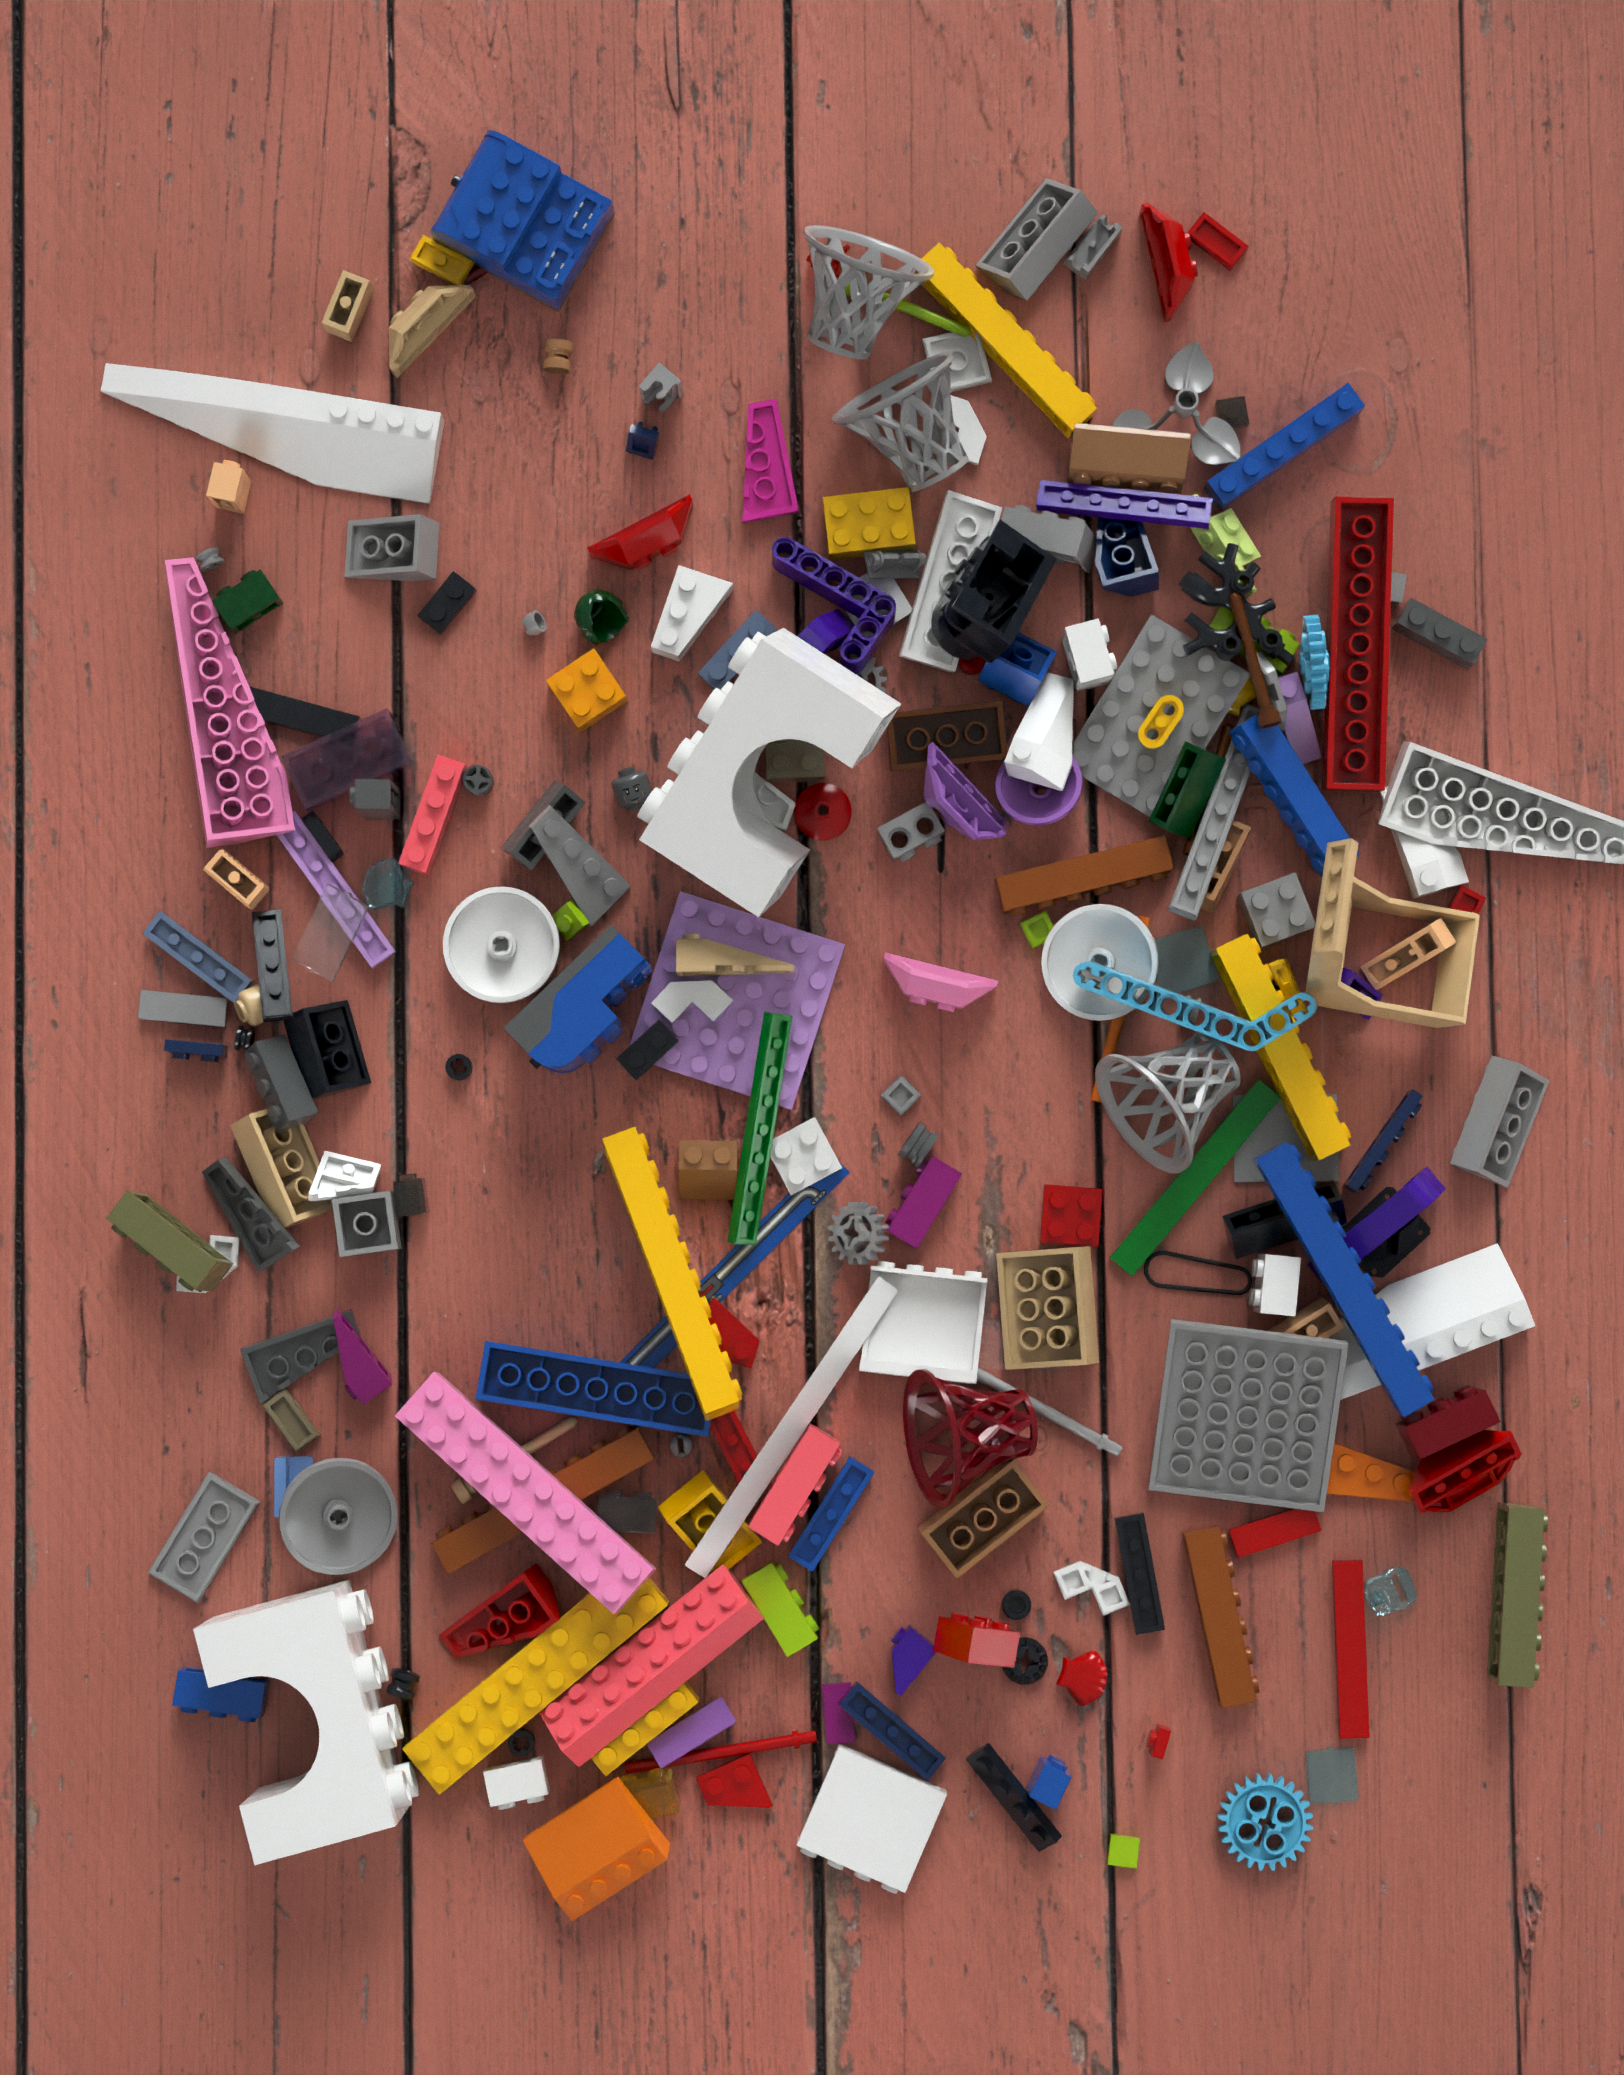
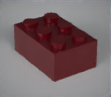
(1447, 1421)

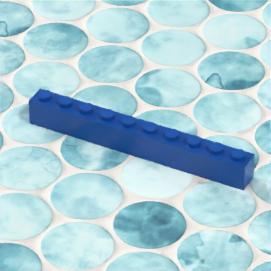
(1344, 1279)

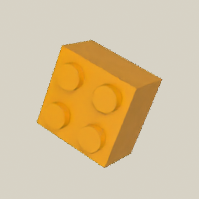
(587, 690)

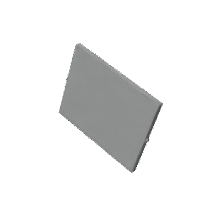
(1270, 1132)

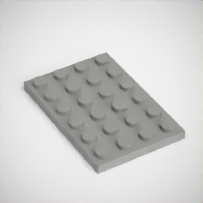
(1153, 668)

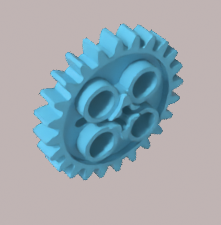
(1314, 662)
(1290, 1830)

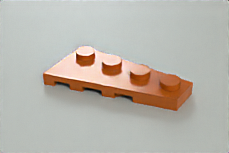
(1367, 1476)

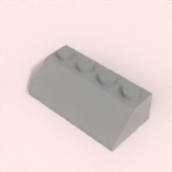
(1037, 238)
(1499, 1121)

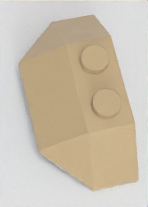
(424, 321)

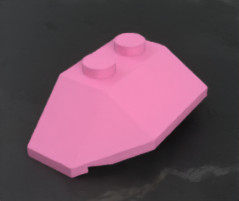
(936, 983)

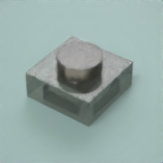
(1233, 411)

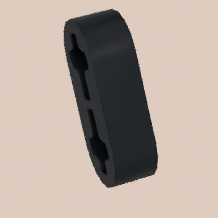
(322, 836)

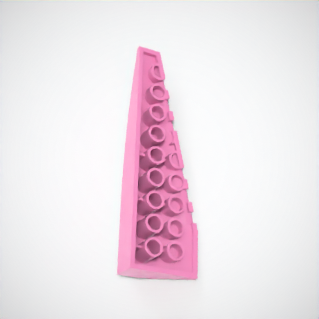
(234, 760)

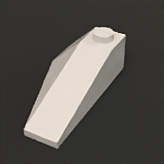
(1044, 738)
(1428, 865)

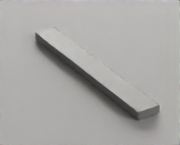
(1212, 830)

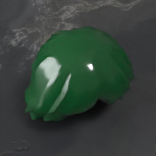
(600, 616)

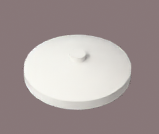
(1100, 936)
(501, 944)

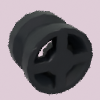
(403, 1683)

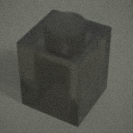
(410, 1195)

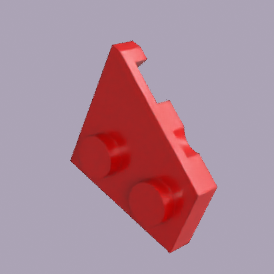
(736, 1338)
(735, 1785)

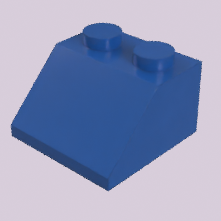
(1019, 669)

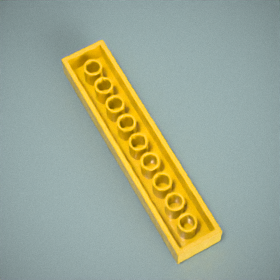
(670, 1273)
(527, 1684)

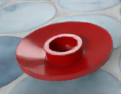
(826, 826)

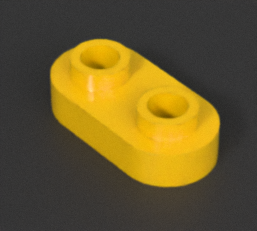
(1160, 721)

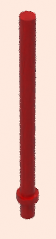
(795, 1739)

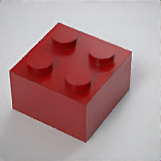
(976, 1640)

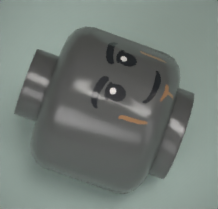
(631, 788)

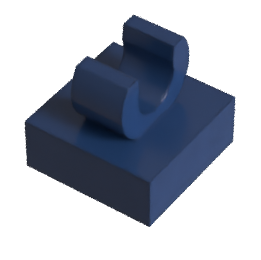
(642, 441)

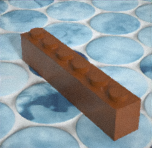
(1083, 875)
(1219, 1616)

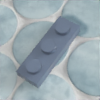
(716, 669)

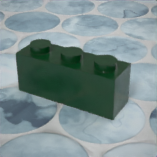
(1187, 790)

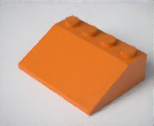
(596, 1848)

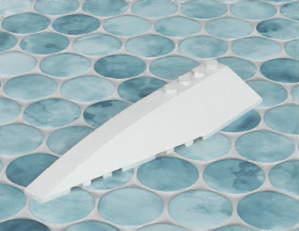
(303, 432)

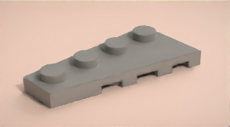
(582, 869)

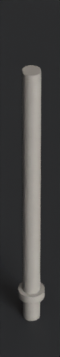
(1053, 1415)

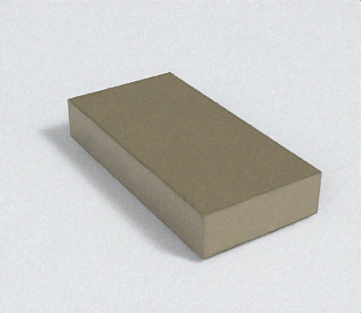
(291, 1419)

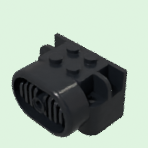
(990, 595)

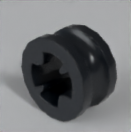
(244, 1038)
(466, 1062)
(524, 1750)

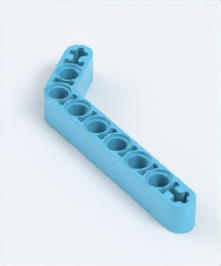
(1186, 1005)

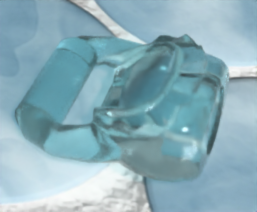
(1383, 1595)

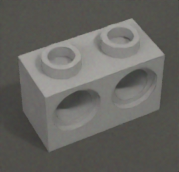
(906, 825)

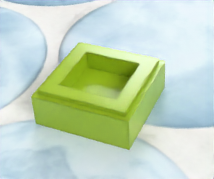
(1037, 929)
(1123, 1851)

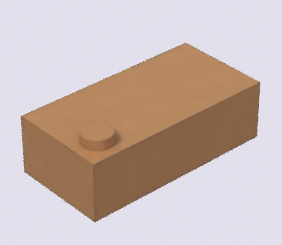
(982, 1517)

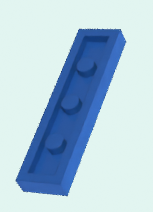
(831, 1513)

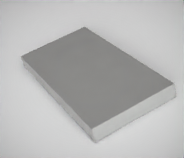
(203, 1537)

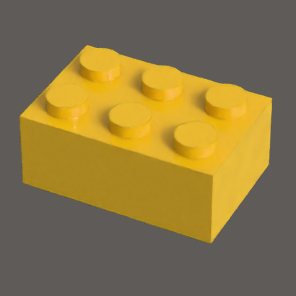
(868, 523)

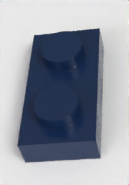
(183, 1049)

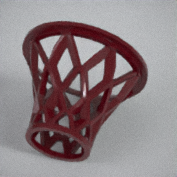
(989, 1430)

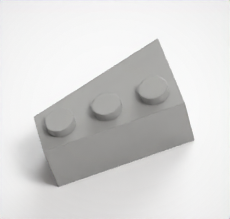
(1062, 538)

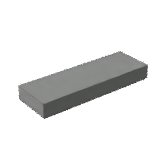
(183, 1008)

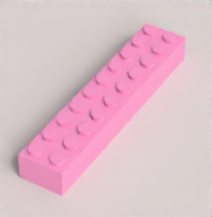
(525, 1492)

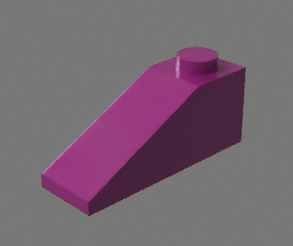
(362, 1369)

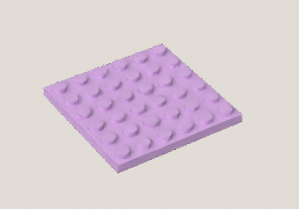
(728, 1048)

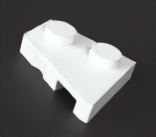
(343, 1177)

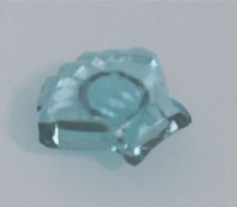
(385, 885)

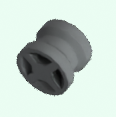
(478, 775)

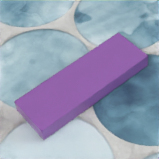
(691, 1732)

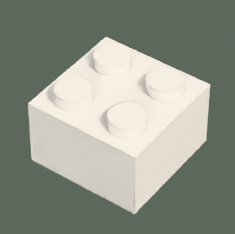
(1088, 654)
(1275, 1284)

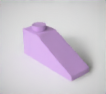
(1298, 724)

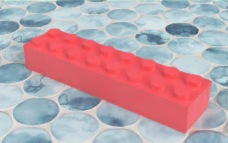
(650, 1665)

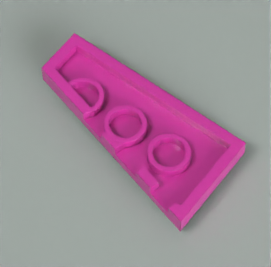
(768, 475)

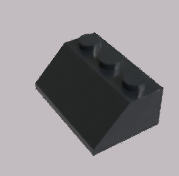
(327, 1049)

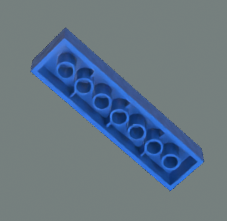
(590, 1388)

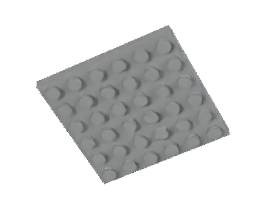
(1247, 1415)

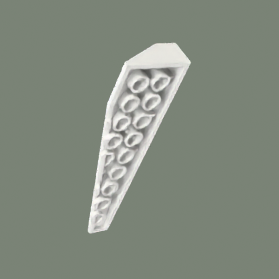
(1478, 809)

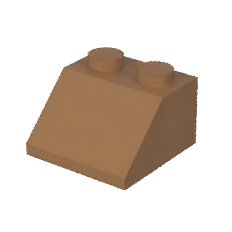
(708, 1169)

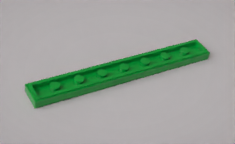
(759, 1128)
(1195, 1178)

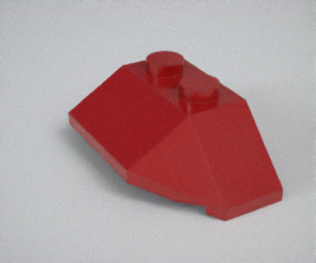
(1169, 258)
(646, 538)
(1463, 1471)

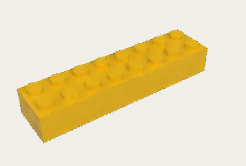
(1285, 1057)

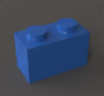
(1049, 1781)

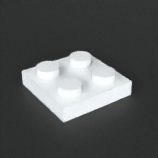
(803, 1156)

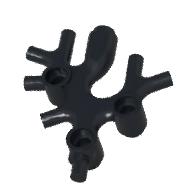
(1208, 595)

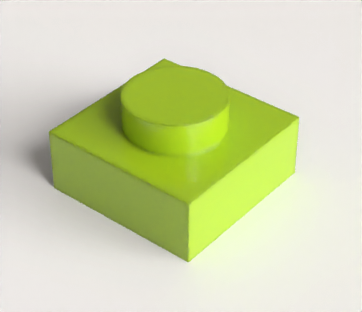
(569, 920)

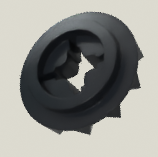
(1033, 1672)

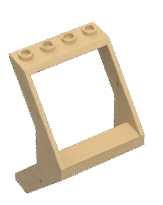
(1343, 891)

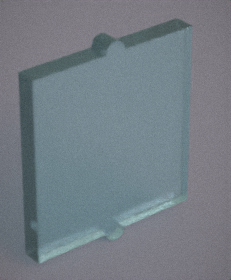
(1331, 1775)

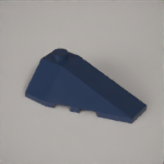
(1125, 557)

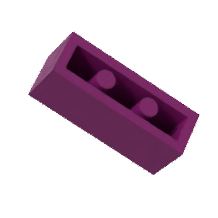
(922, 1201)

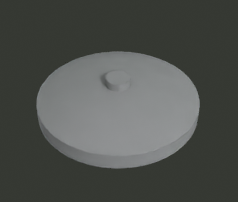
(337, 1516)

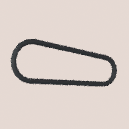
(1199, 1289)

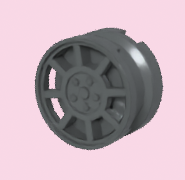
(918, 1144)

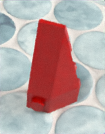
(511, 1614)

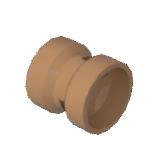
(557, 356)

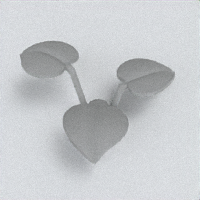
(1191, 375)

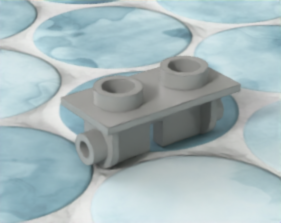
(894, 564)

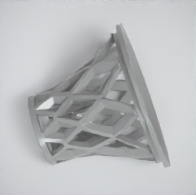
(830, 290)
(934, 423)
(1184, 1058)

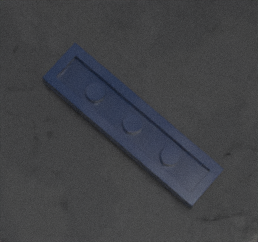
(1390, 1132)
(891, 1731)

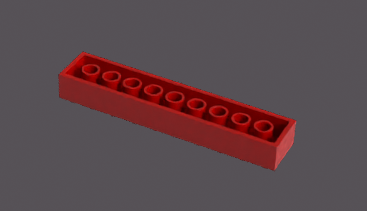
(1358, 643)

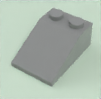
(392, 548)

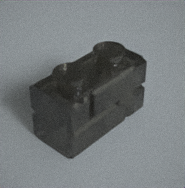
(629, 1512)

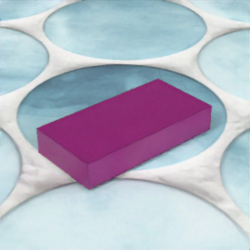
(838, 1723)

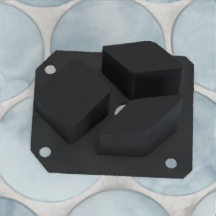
(1394, 1248)

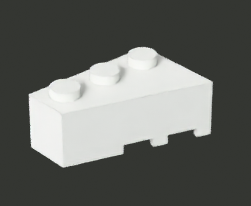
(688, 609)

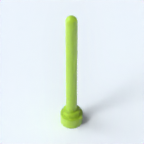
(926, 315)

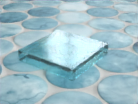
(1185, 961)

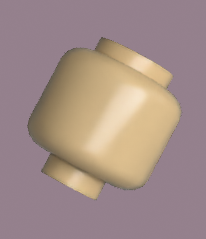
(249, 1006)

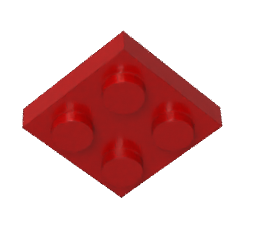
(1071, 1215)

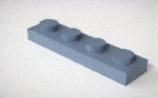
(197, 956)

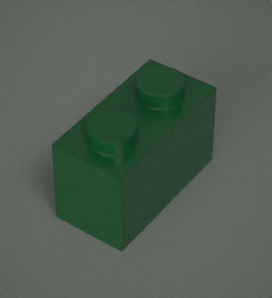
(247, 600)

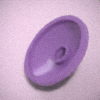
(1023, 804)

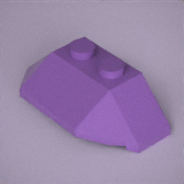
(959, 799)

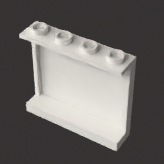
(928, 1324)
(871, 1819)

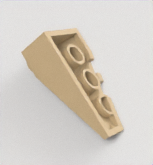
(713, 958)

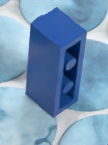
(240, 1697)

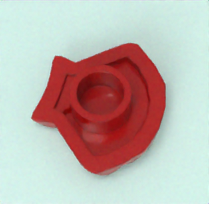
(1084, 1677)

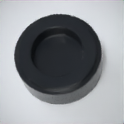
(1016, 1604)

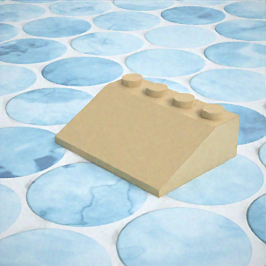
(1047, 1308)

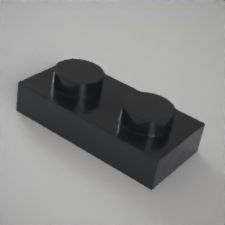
(447, 603)
(647, 1050)

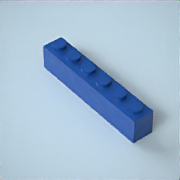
(1284, 446)
(1289, 788)

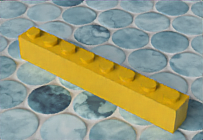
(1006, 342)

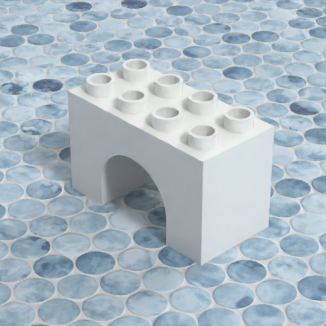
(711, 811)
(321, 1651)

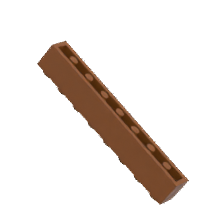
(581, 1476)

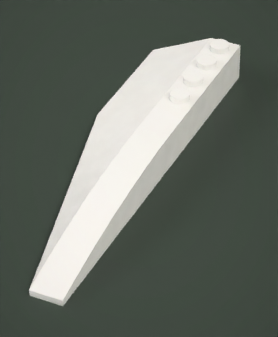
(1445, 1313)

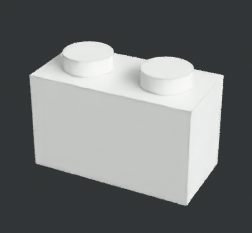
(517, 1782)

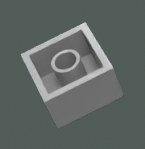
(1276, 910)
(366, 1223)

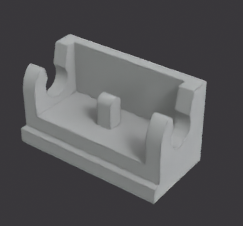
(1093, 247)
(661, 384)

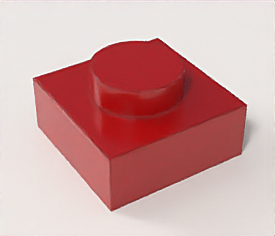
(1158, 1741)

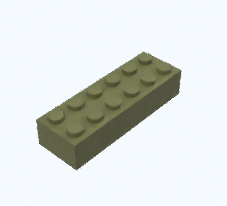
(1516, 1595)

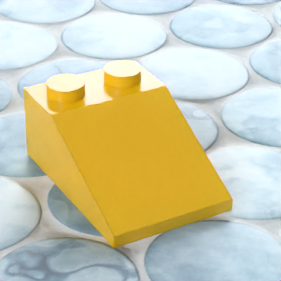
(694, 1509)

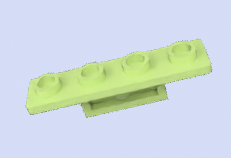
(1226, 529)

